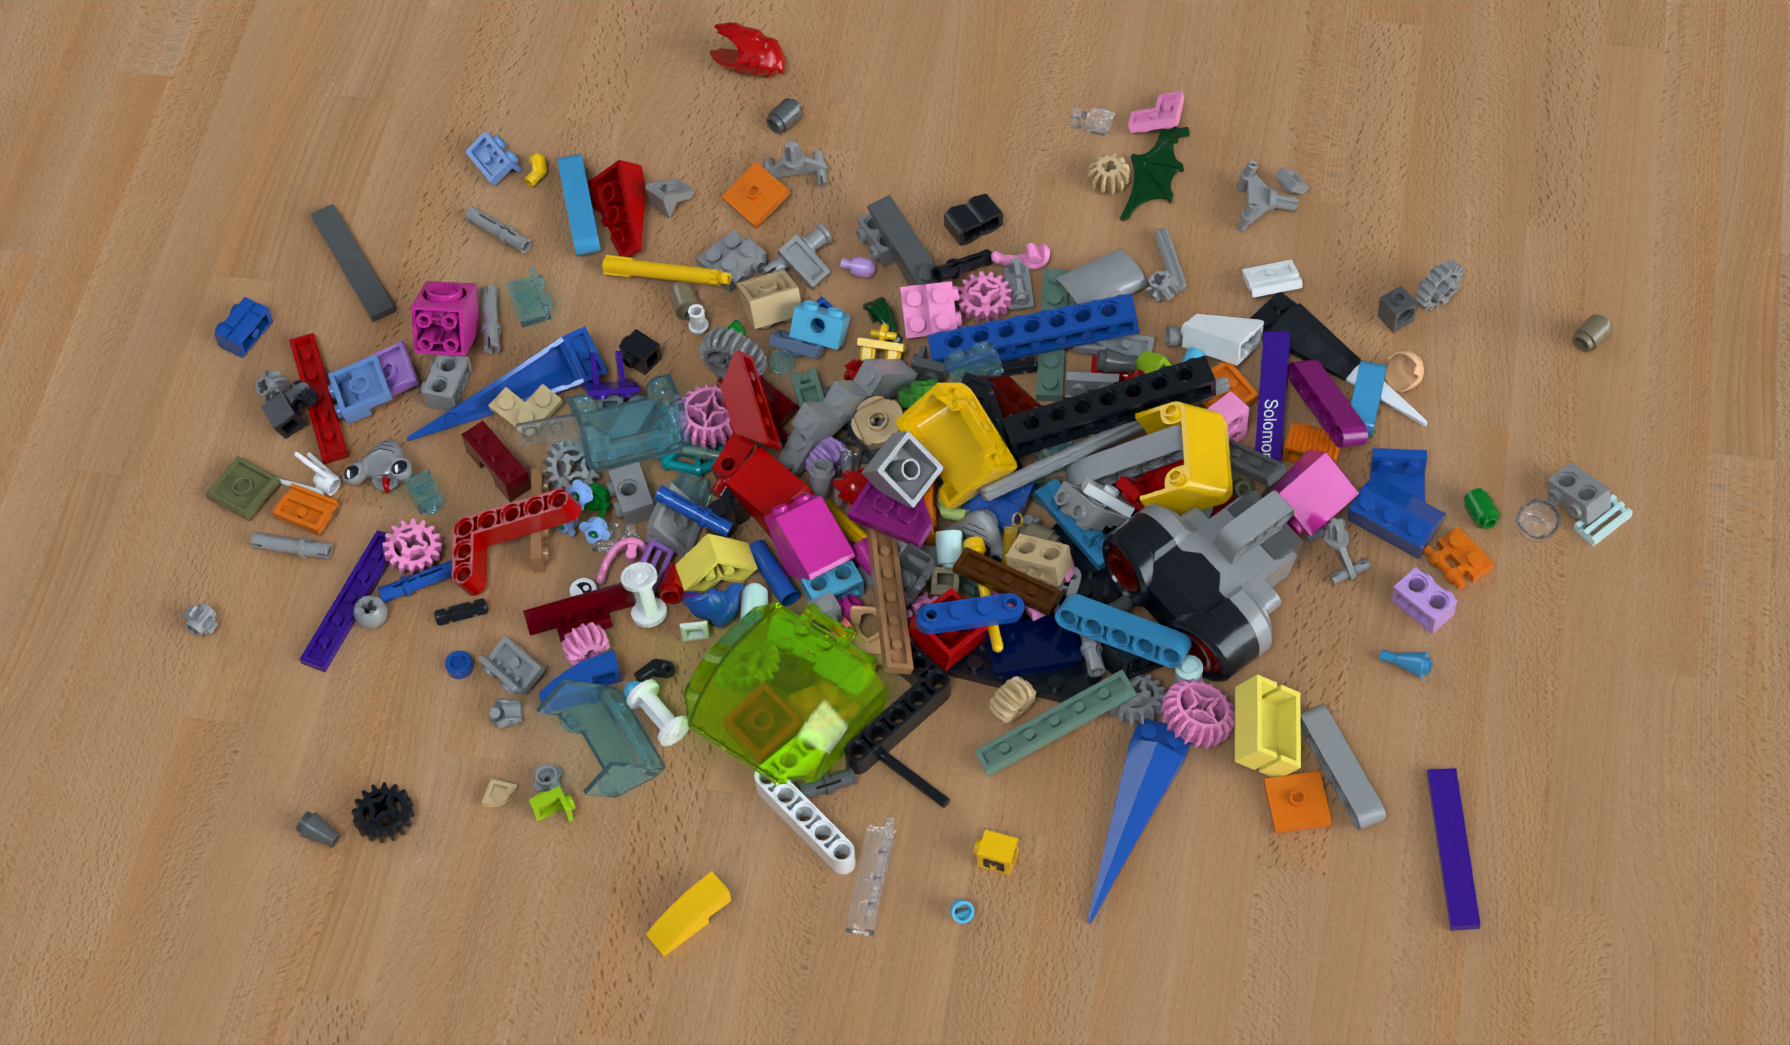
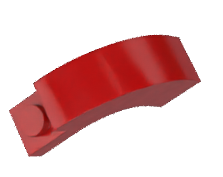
(1149, 482)

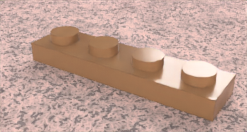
(539, 551)

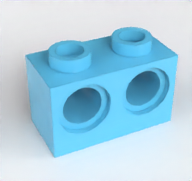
(831, 583)

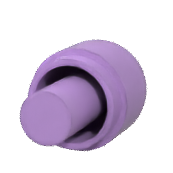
(859, 266)

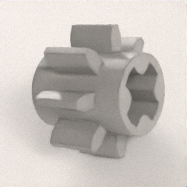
(1162, 286)
(271, 384)
(200, 620)

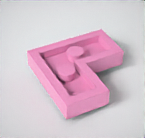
(1164, 115)

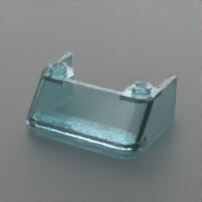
(611, 733)

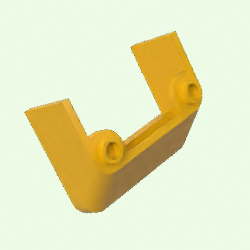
(1206, 471)

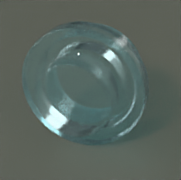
(781, 361)

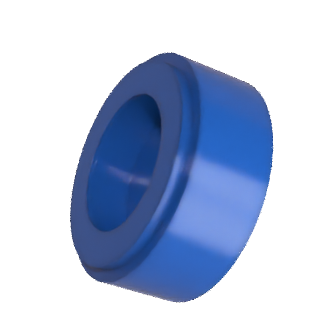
(459, 664)

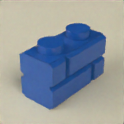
(243, 327)

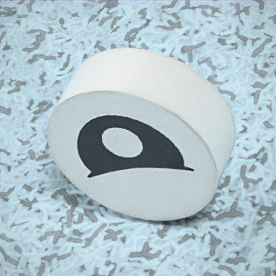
(582, 586)

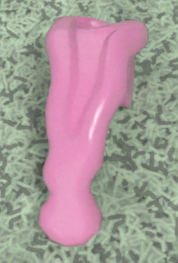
(1036, 256)
(630, 544)

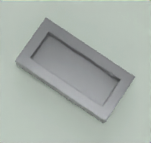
(803, 262)

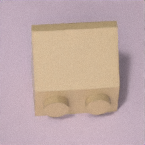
(769, 298)

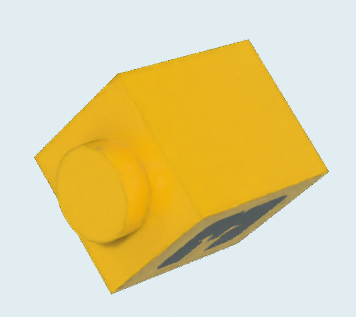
(996, 852)

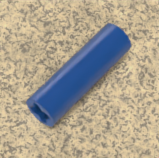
(774, 573)

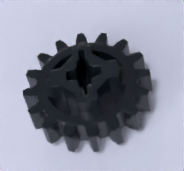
(383, 812)

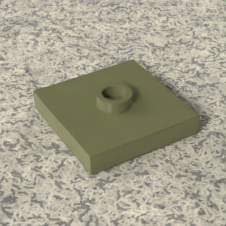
(243, 488)

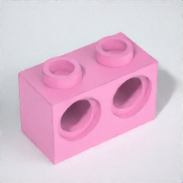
(1235, 414)

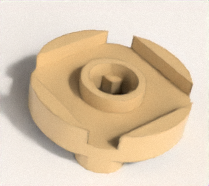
(867, 412)

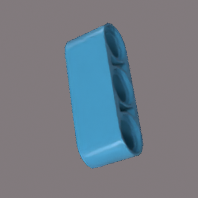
(1368, 392)

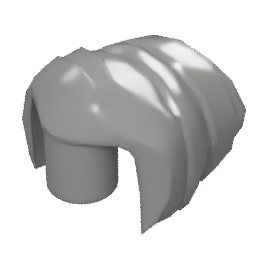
(505, 713)

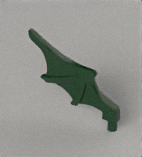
(1155, 171)

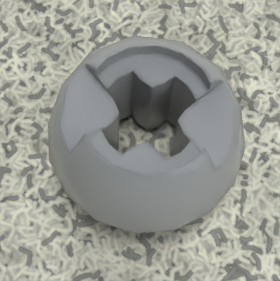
(375, 609)

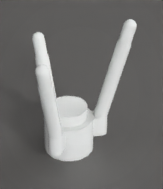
(324, 479)

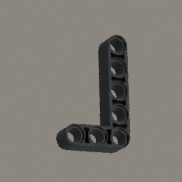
(900, 709)

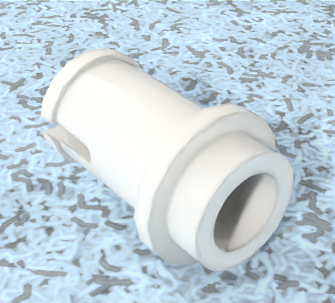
(698, 323)

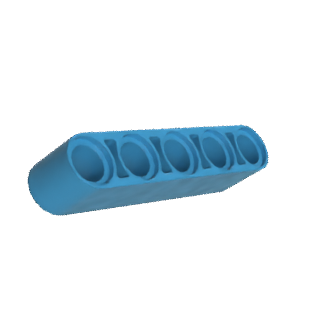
(579, 205)
(1123, 630)

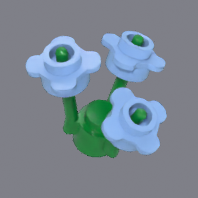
(592, 498)

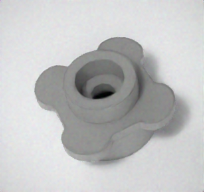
(544, 772)

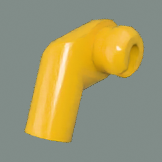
(539, 169)

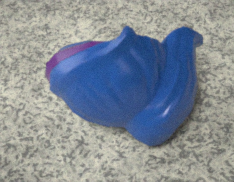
(715, 605)

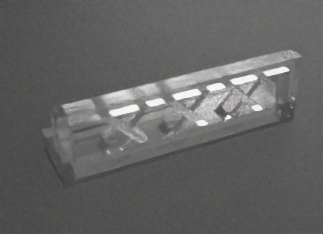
(871, 878)

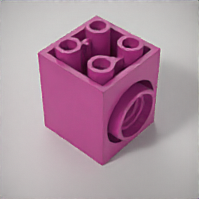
(445, 318)

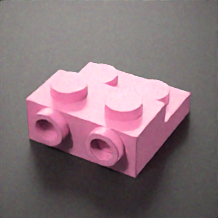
(929, 308)

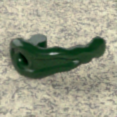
(881, 311)

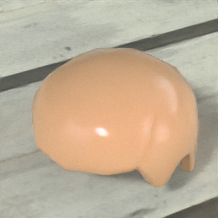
(1404, 371)

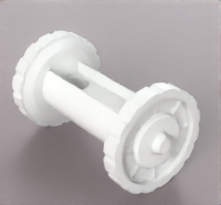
(639, 579)
(645, 697)

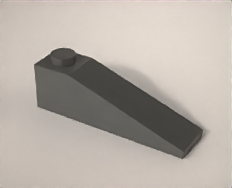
(902, 242)

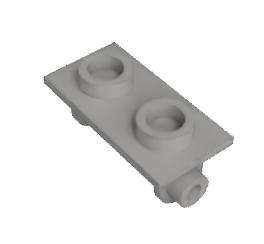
(1020, 283)

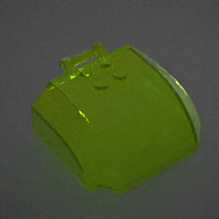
(784, 693)

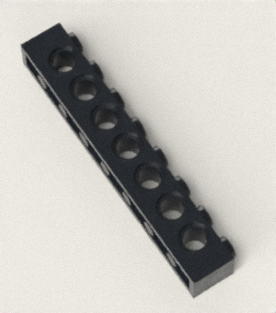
(1125, 401)

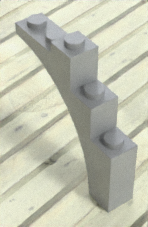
(823, 419)

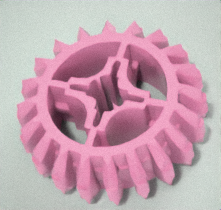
(709, 414)
(1198, 713)

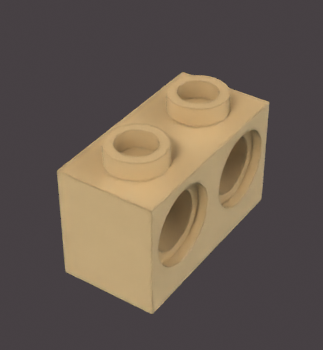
(1040, 559)

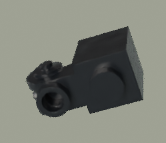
(284, 409)

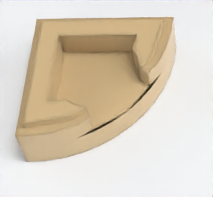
(498, 793)

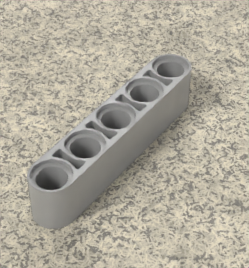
(1129, 458)
(1341, 768)

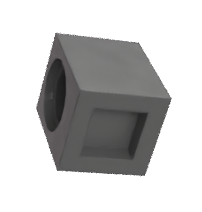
(1397, 309)

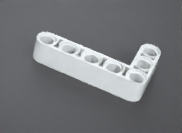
(808, 830)

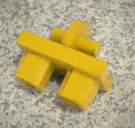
(869, 347)

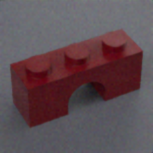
(505, 469)

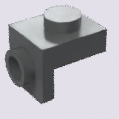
(927, 368)

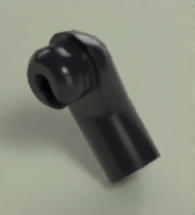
(655, 668)

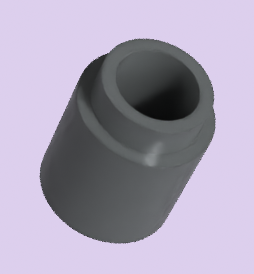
(784, 115)

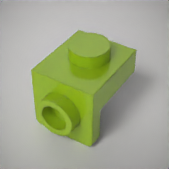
(550, 802)

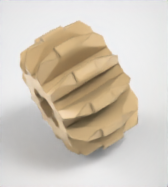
(1108, 174)
(1012, 700)

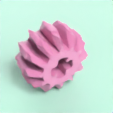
(585, 643)

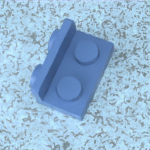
(492, 158)

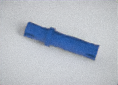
(693, 511)
(415, 582)

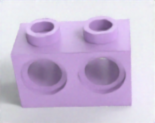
(1419, 604)

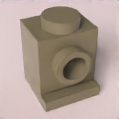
(942, 580)

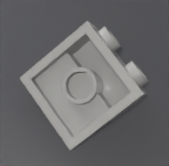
(734, 256)
(1085, 509)

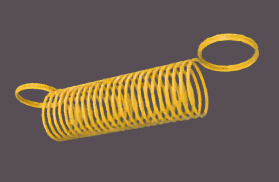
(1007, 540)

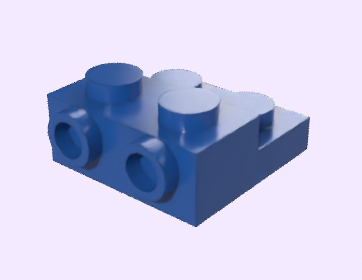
(1004, 506)

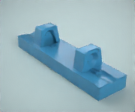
(1087, 541)

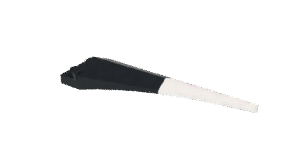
(1315, 341)

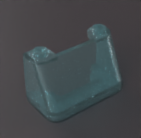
(632, 428)

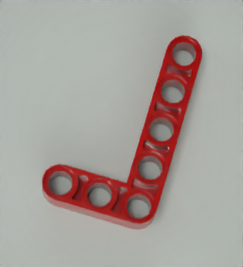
(500, 524)

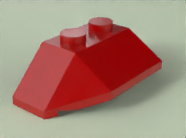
(748, 402)

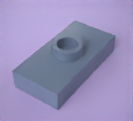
(797, 347)

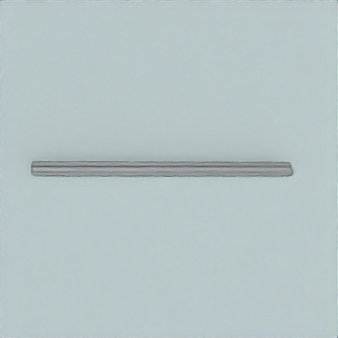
(1073, 453)

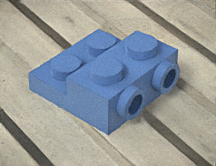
(359, 389)

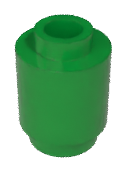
(1481, 508)

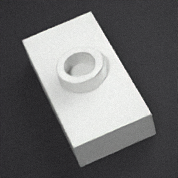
(1107, 495)

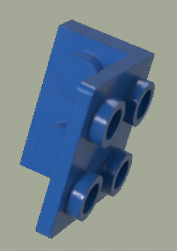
(1401, 468)

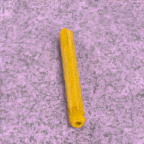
(629, 267)

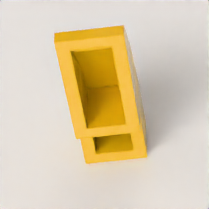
(689, 914)

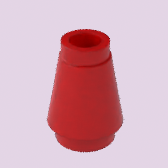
(671, 586)

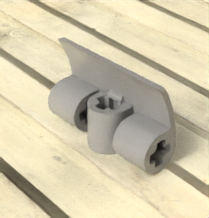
(1103, 278)

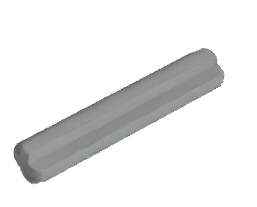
(1170, 257)

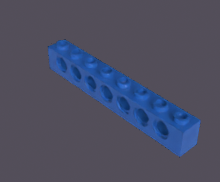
(1044, 330)

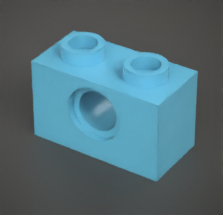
(806, 329)

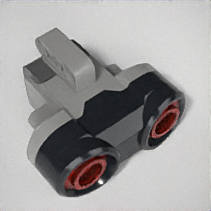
(1208, 574)

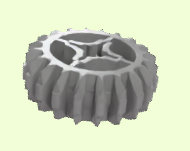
(719, 346)

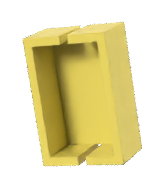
(1267, 727)

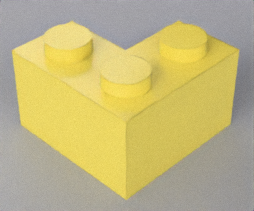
(715, 560)

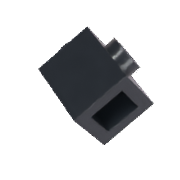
(640, 352)

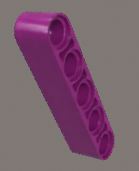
(1327, 403)

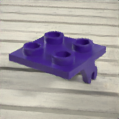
(622, 387)

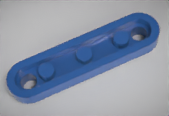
(969, 613)

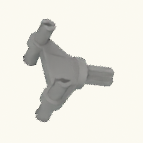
(796, 163)
(1259, 197)
(1337, 538)

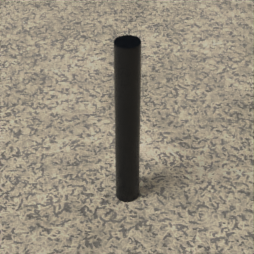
(914, 779)

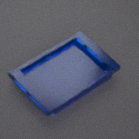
(1034, 647)

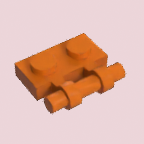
(1463, 553)

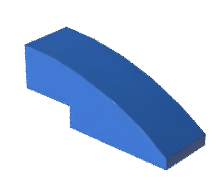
(598, 670)

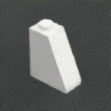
(1222, 336)

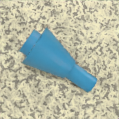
(1413, 662)

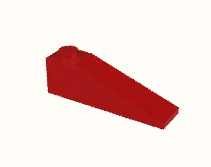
(621, 202)

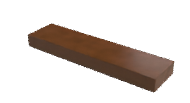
(1005, 580)

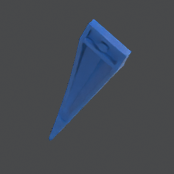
(558, 366)
(1148, 771)

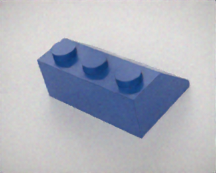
(1395, 516)

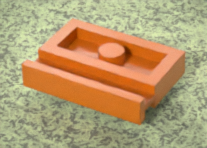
(305, 509)

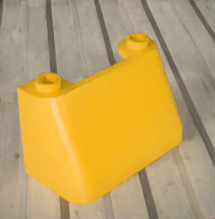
(960, 438)

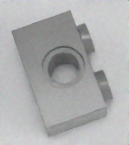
(626, 481)

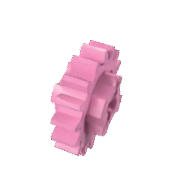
(984, 297)
(413, 548)

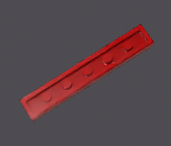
(323, 414)

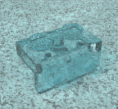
(529, 299)
(980, 360)

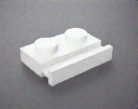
(1272, 278)

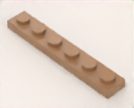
(889, 603)

